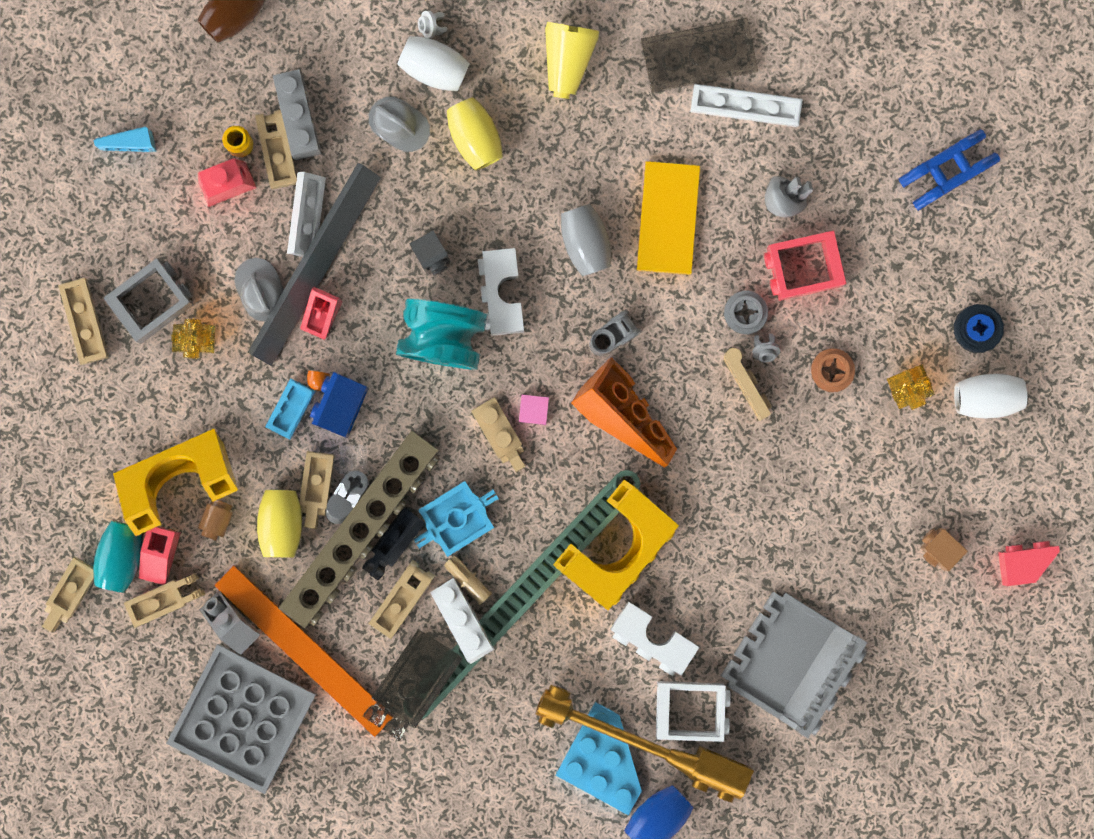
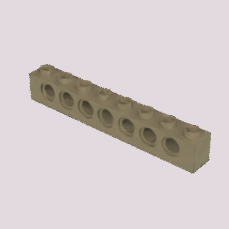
(295, 603)

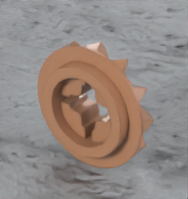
(843, 363)

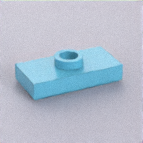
(290, 409)

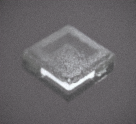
(353, 459)

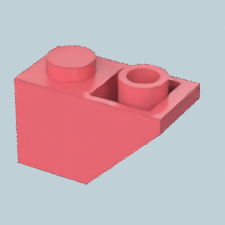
(158, 554)
(1025, 565)

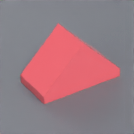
(320, 313)

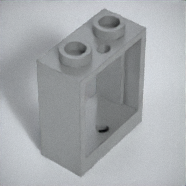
(126, 317)

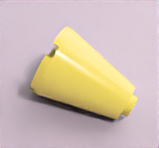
(568, 56)

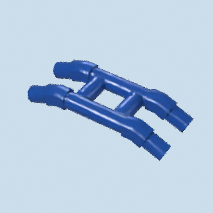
(944, 185)

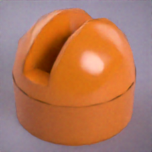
(315, 379)

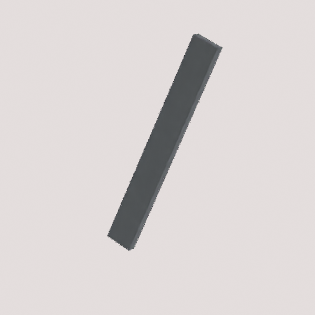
(314, 264)

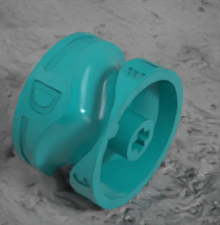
(441, 334)

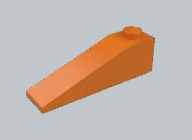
(615, 408)

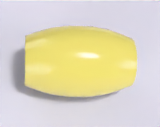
(474, 133)
(279, 523)

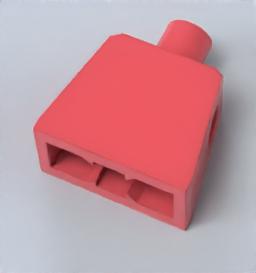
(225, 181)

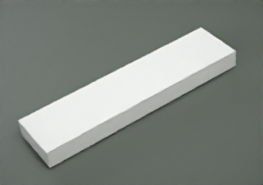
(746, 105)

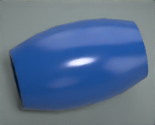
(660, 816)

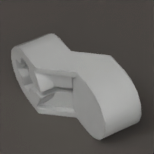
(353, 486)

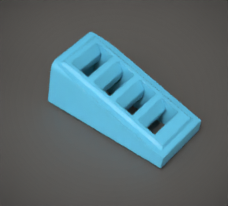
(133, 140)

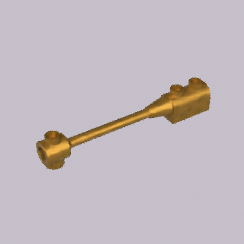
(704, 768)

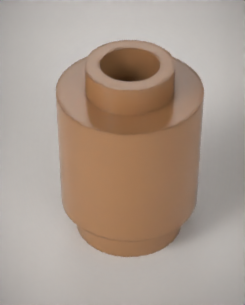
(215, 519)

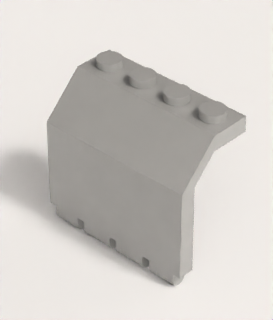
(794, 663)

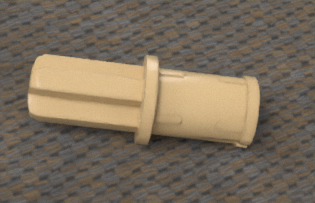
(467, 579)

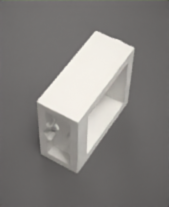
(662, 712)

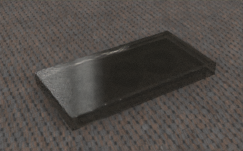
(699, 55)

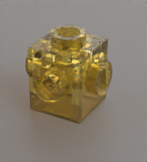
(193, 338)
(911, 387)

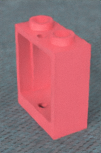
(832, 260)

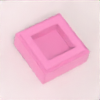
(533, 409)

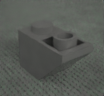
(430, 253)

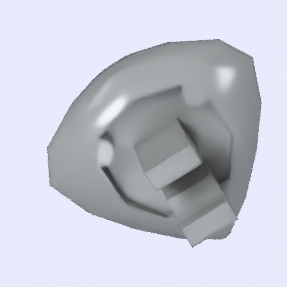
(786, 197)

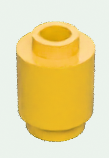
(234, 134)

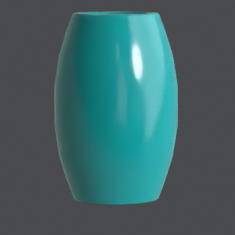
(117, 557)

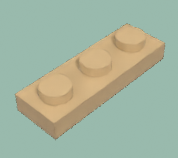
(83, 321)

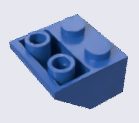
(339, 404)

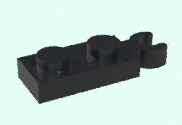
(393, 543)

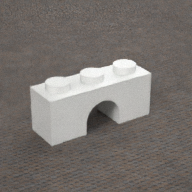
(497, 268)
(673, 654)

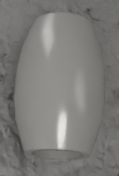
(586, 240)

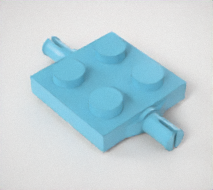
(456, 518)

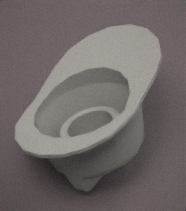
(399, 124)
(258, 287)

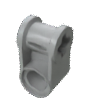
(615, 333)

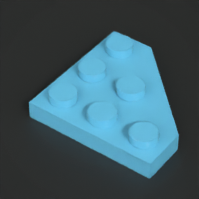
(602, 764)

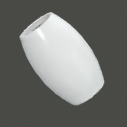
(433, 63)
(990, 396)

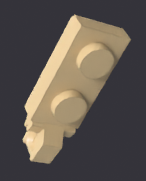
(499, 433)
(316, 486)
(68, 593)

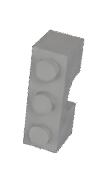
(296, 115)

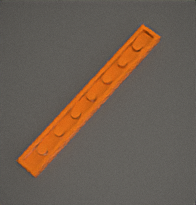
(299, 646)

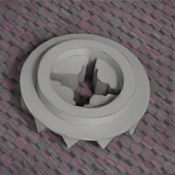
(753, 302)

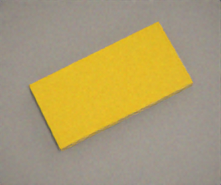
(668, 218)

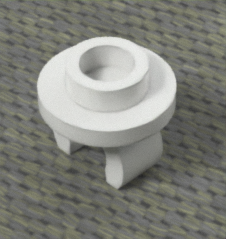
(428, 26)

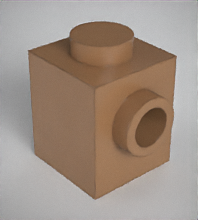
(942, 549)

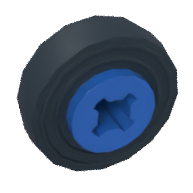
(968, 331)

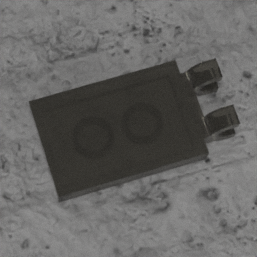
(412, 684)

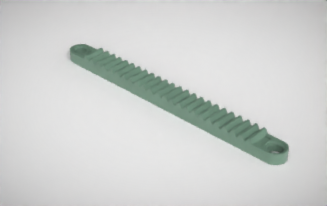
(539, 576)

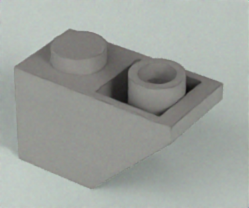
(229, 623)

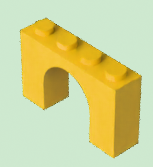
(141, 482)
(650, 532)

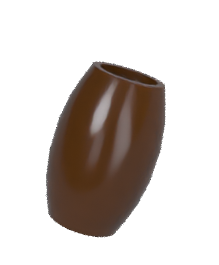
(228, 17)

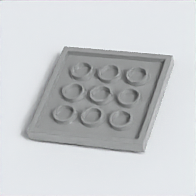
(241, 718)

